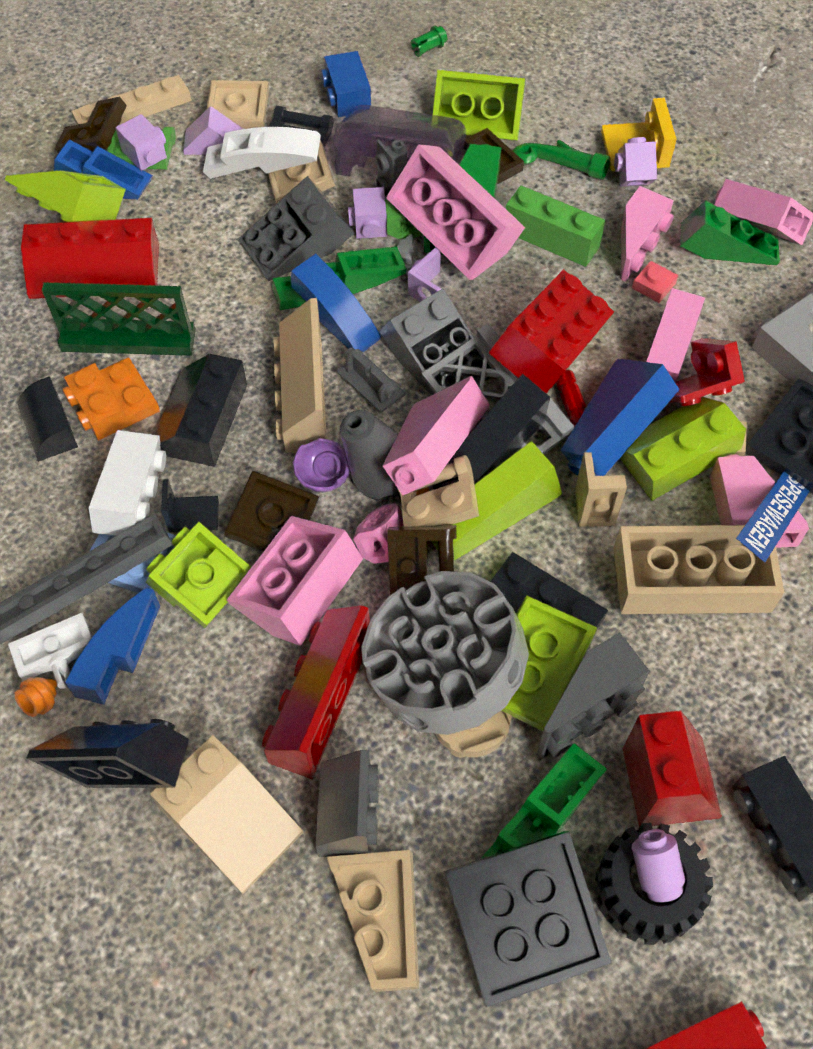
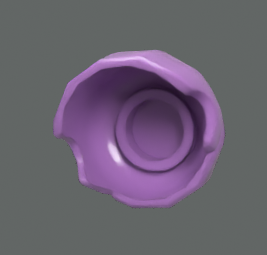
(321, 465)

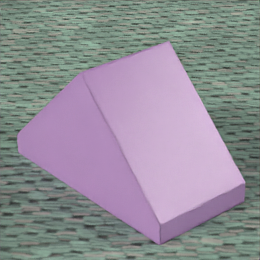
(207, 131)

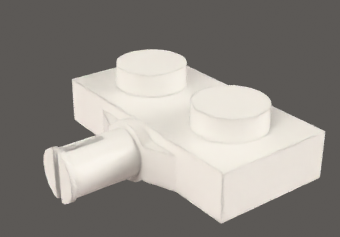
(51, 649)

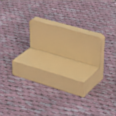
(598, 496)

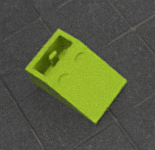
(71, 194)

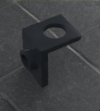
(188, 511)

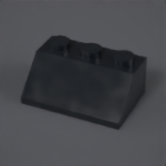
(202, 409)
(116, 754)

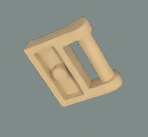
(446, 504)

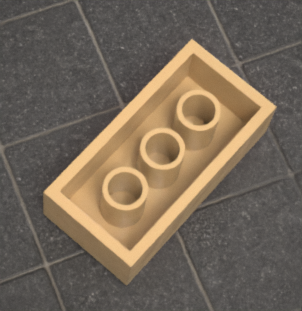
(693, 571)

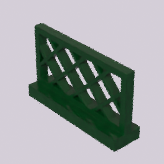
(120, 333)

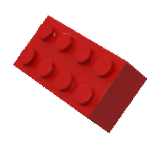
(551, 331)

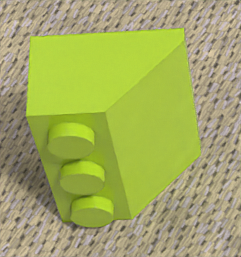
(481, 101)
(683, 445)

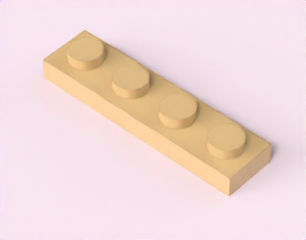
(144, 100)

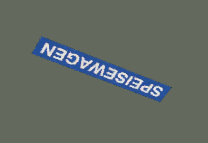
(773, 516)

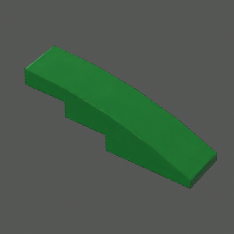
(356, 269)
(551, 801)

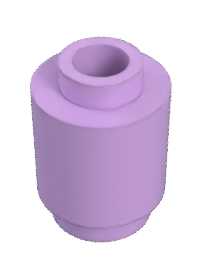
(659, 865)

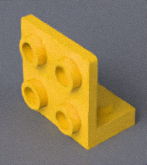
(656, 129)

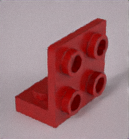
(717, 371)

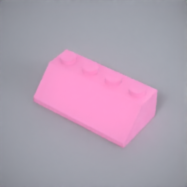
(454, 211)

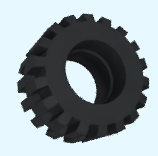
(635, 914)

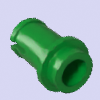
(434, 38)

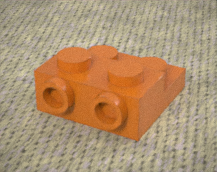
(109, 397)

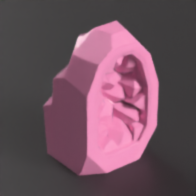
(372, 532)

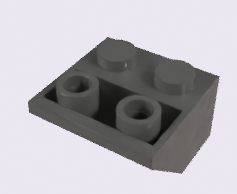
(344, 805)

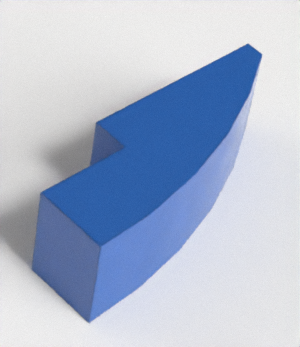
(103, 163)
(336, 304)
(114, 648)

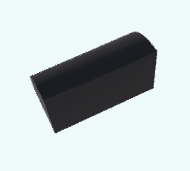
(45, 420)

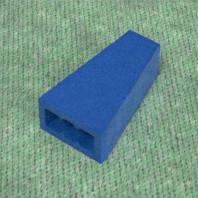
(619, 413)

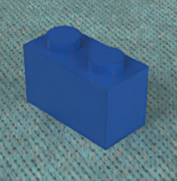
(345, 82)

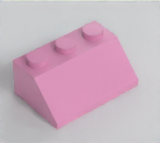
(296, 578)

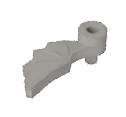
(406, 251)

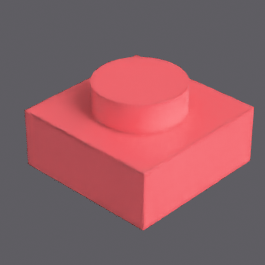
(655, 281)

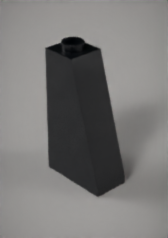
(503, 429)

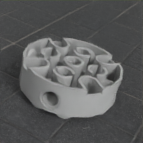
(445, 652)

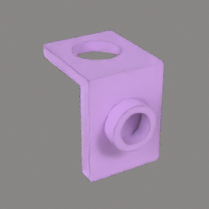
(422, 273)

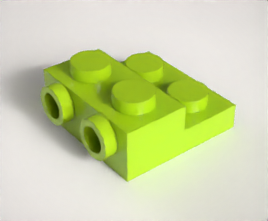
(197, 573)

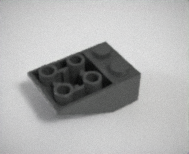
(295, 230)
(428, 335)
(602, 686)

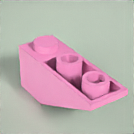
(641, 226)

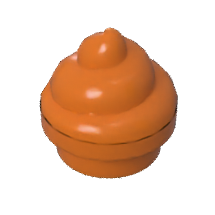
(36, 695)

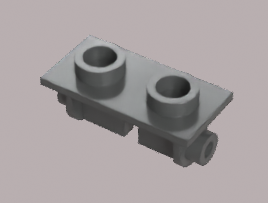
(390, 163)
(369, 380)

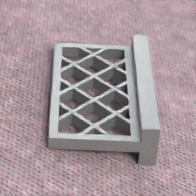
(556, 424)

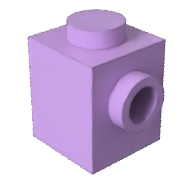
(141, 142)
(636, 162)
(368, 213)

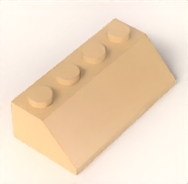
(300, 378)

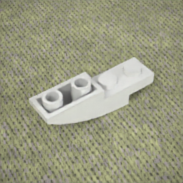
(261, 147)

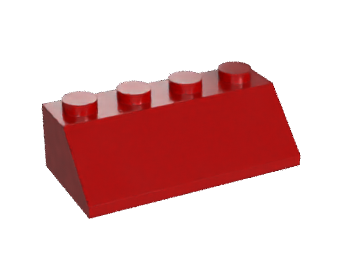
(90, 253)
(318, 692)

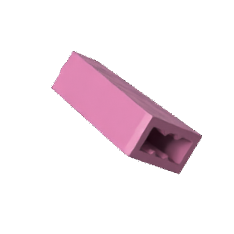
(434, 434)

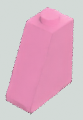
(766, 210)
(676, 331)
(740, 488)

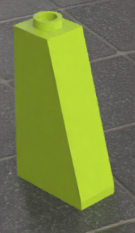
(507, 496)

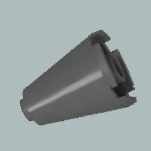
(366, 448)

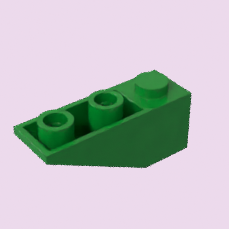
(724, 237)

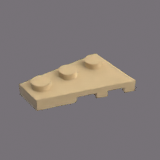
(382, 913)

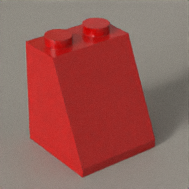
(669, 771)

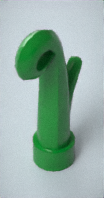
(594, 165)

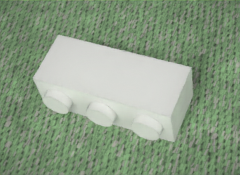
(126, 483)

